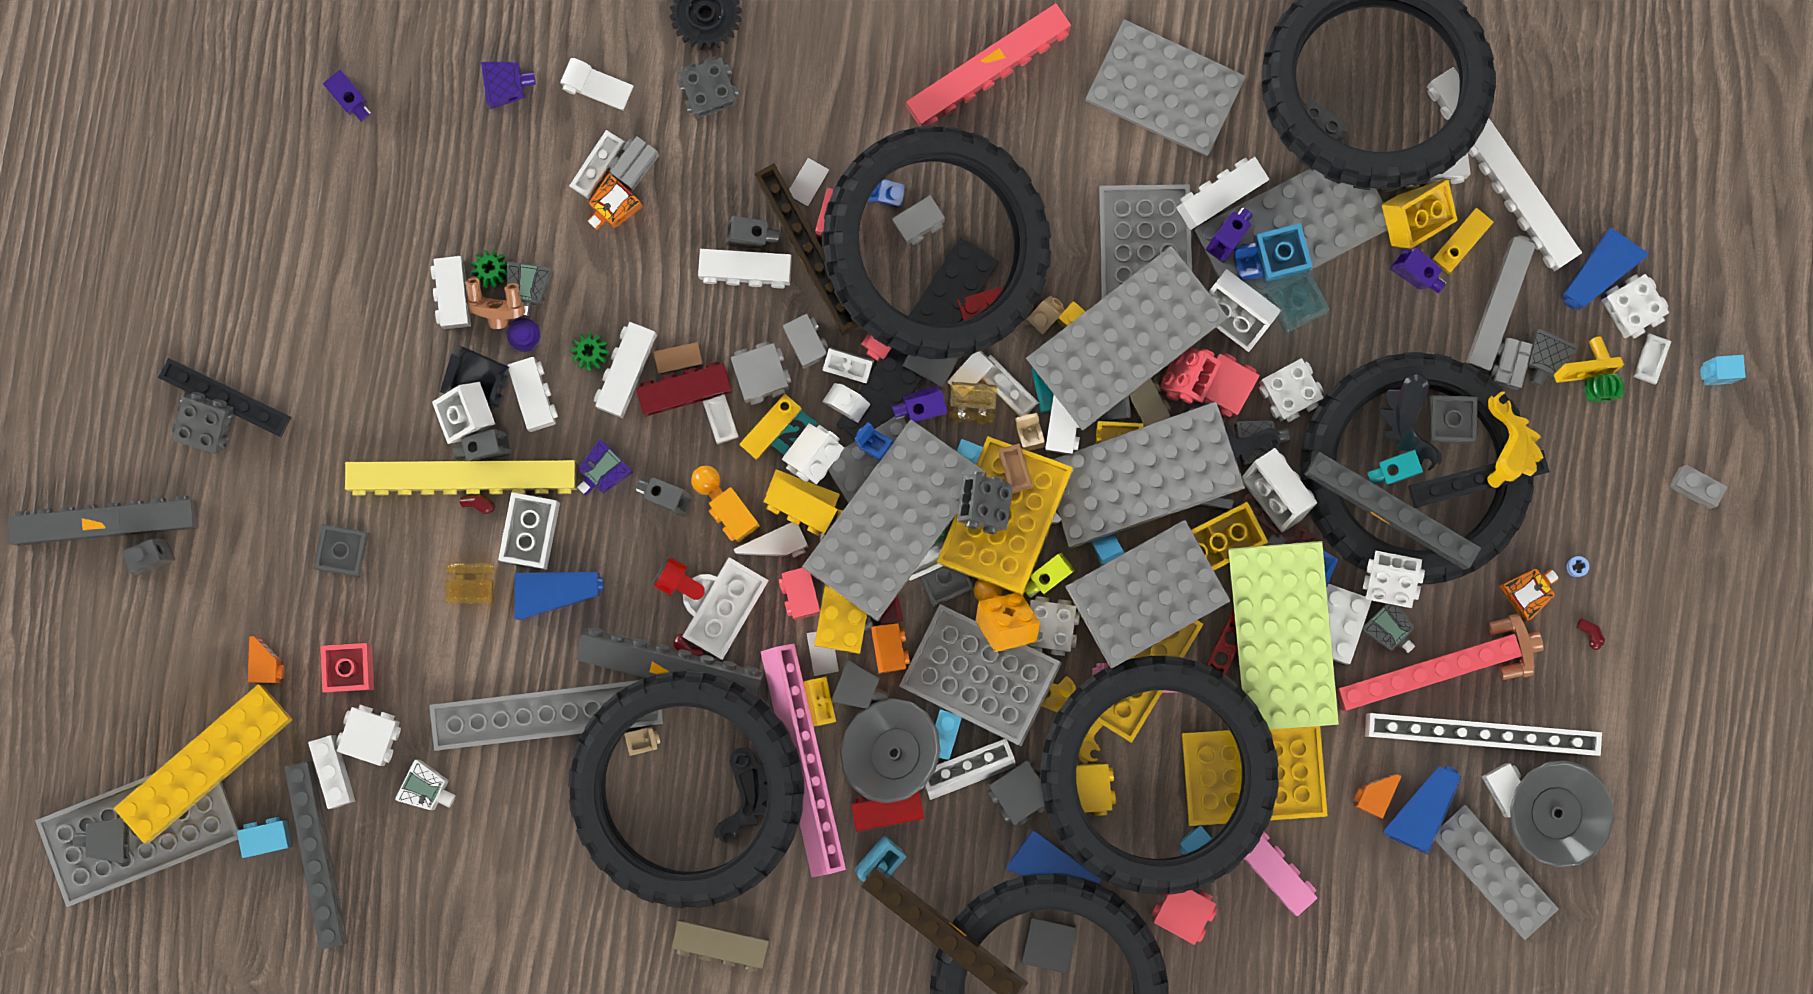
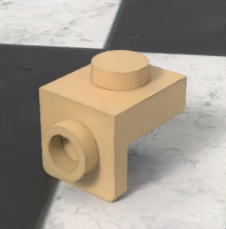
(1046, 314)
(1030, 432)
(641, 741)

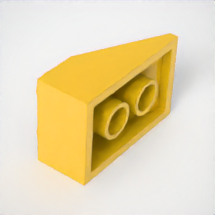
(1419, 214)

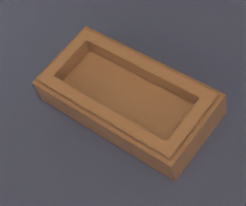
(678, 358)
(1015, 468)

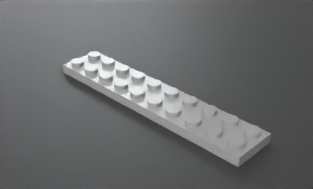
(523, 716)

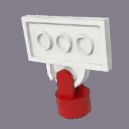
(715, 602)

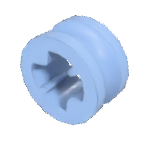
(1572, 561)

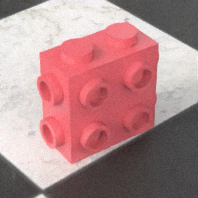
(1190, 375)
(1231, 385)
(1185, 914)

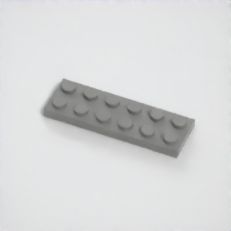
(1494, 872)

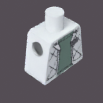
(424, 788)

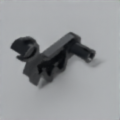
(1403, 417)
(1247, 445)
(750, 782)

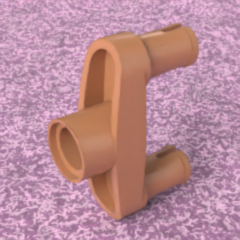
(495, 310)
(1528, 644)

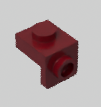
(893, 613)

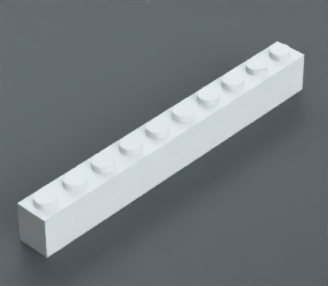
(1511, 181)
(1483, 734)

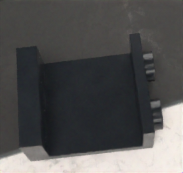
(471, 367)

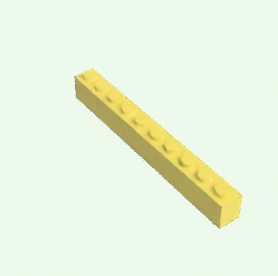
(460, 476)

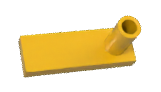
(1462, 240)
(1583, 370)
(770, 426)

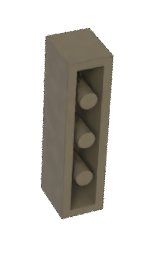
(1148, 404)
(720, 944)

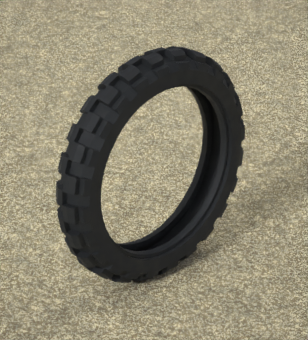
(1369, 168)
(1021, 204)
(1336, 411)
(1255, 799)
(611, 850)
(1058, 893)

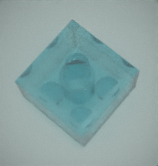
(1298, 301)

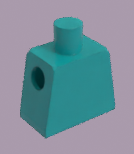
(1407, 465)

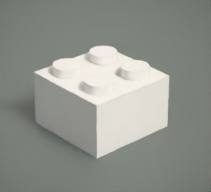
(463, 412)

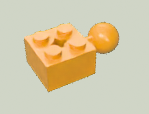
(725, 505)
(1004, 619)

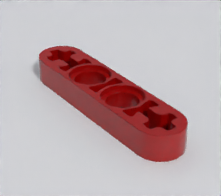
(1222, 646)

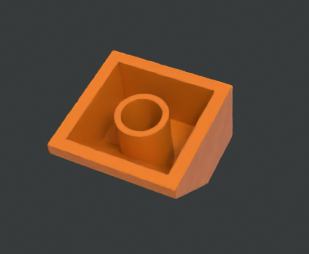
(889, 648)

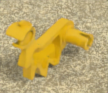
(1520, 450)
(1055, 700)

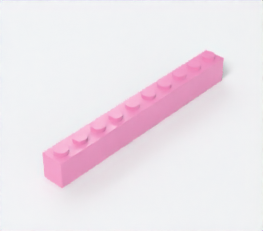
(792, 708)

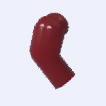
(479, 502)
(1594, 631)
(681, 643)

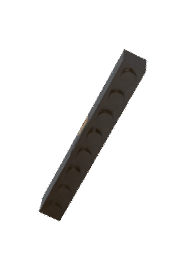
(803, 242)
(943, 933)

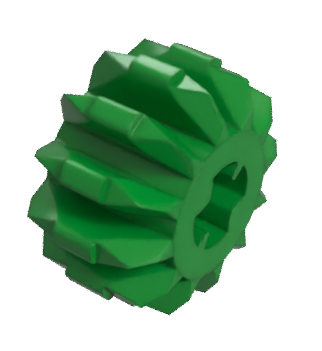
(493, 275)
(597, 352)
(1604, 388)

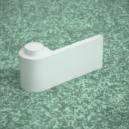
(583, 79)

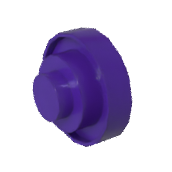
(524, 335)

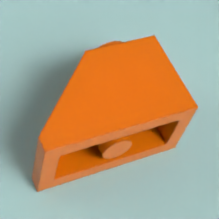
(263, 663)
(1376, 795)

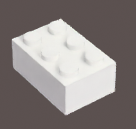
(1246, 310)
(1278, 490)
(529, 531)
(1346, 620)

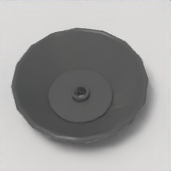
(870, 746)
(1583, 818)

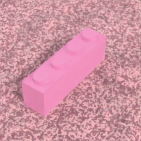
(1280, 876)

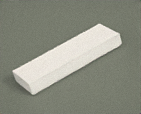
(597, 164)
(1010, 389)

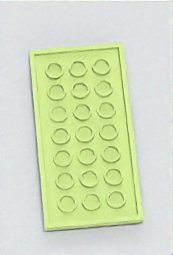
(1284, 633)

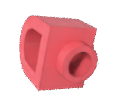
(875, 349)

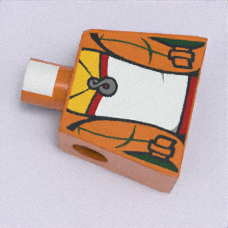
(612, 204)
(1530, 592)

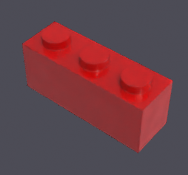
(875, 814)

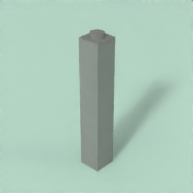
(1500, 303)

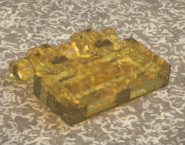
(973, 396)
(469, 590)

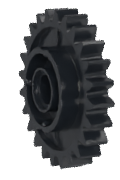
(705, 30)

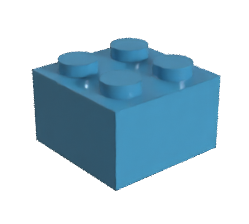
(1283, 252)

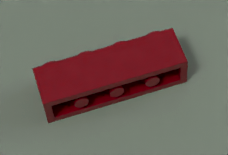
(683, 389)

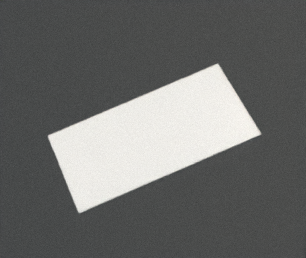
(808, 181)
(823, 659)

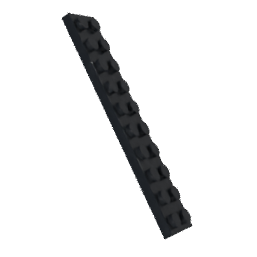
(959, 276)

